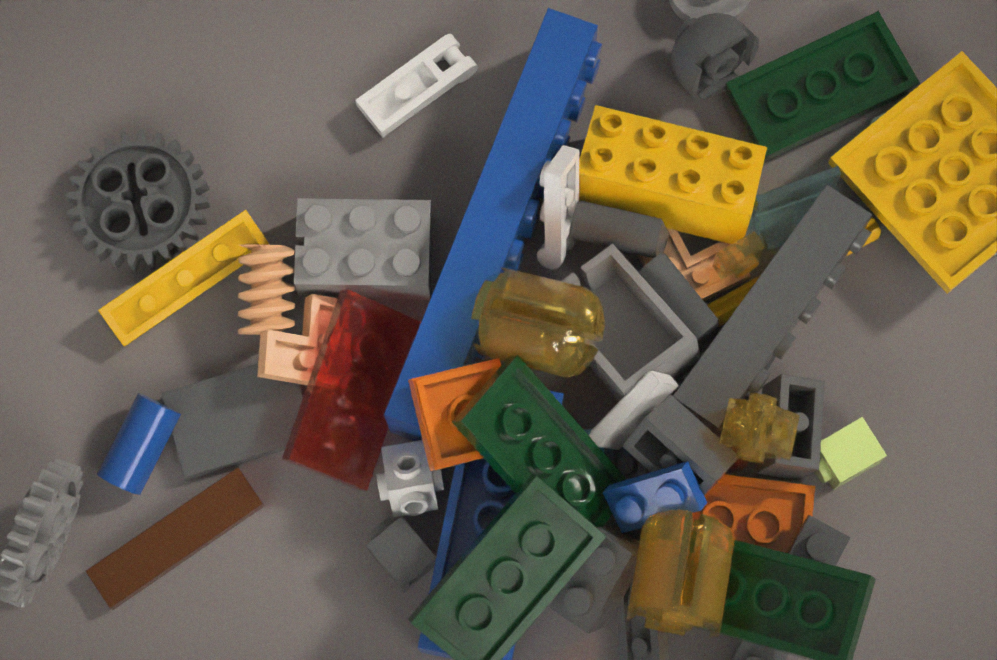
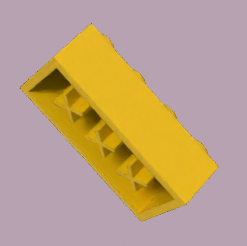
(671, 173)

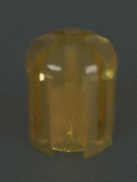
(539, 322)
(681, 572)

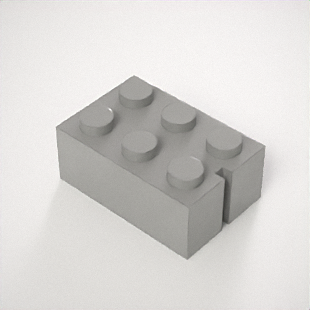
(364, 247)
(639, 325)

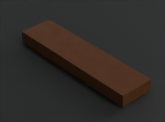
(174, 538)

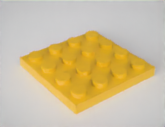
(934, 171)

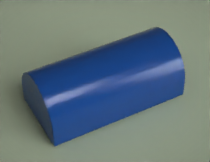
(138, 444)

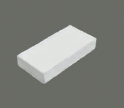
(632, 409)

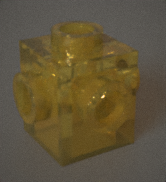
(759, 428)

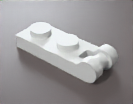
(415, 85)
(561, 195)

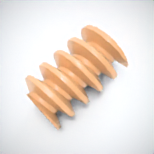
(266, 288)

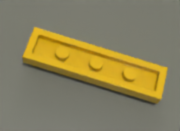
(181, 279)

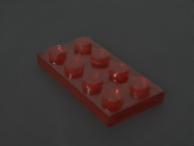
(349, 389)

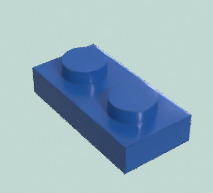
(657, 491)

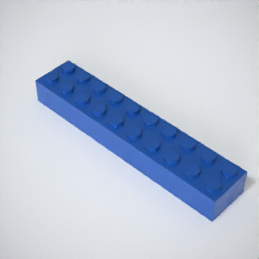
(502, 204)

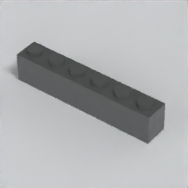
(774, 307)

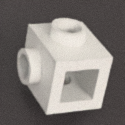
(408, 479)

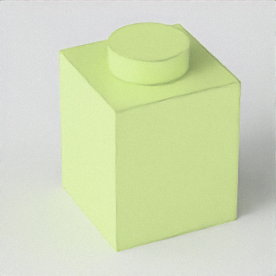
(848, 454)

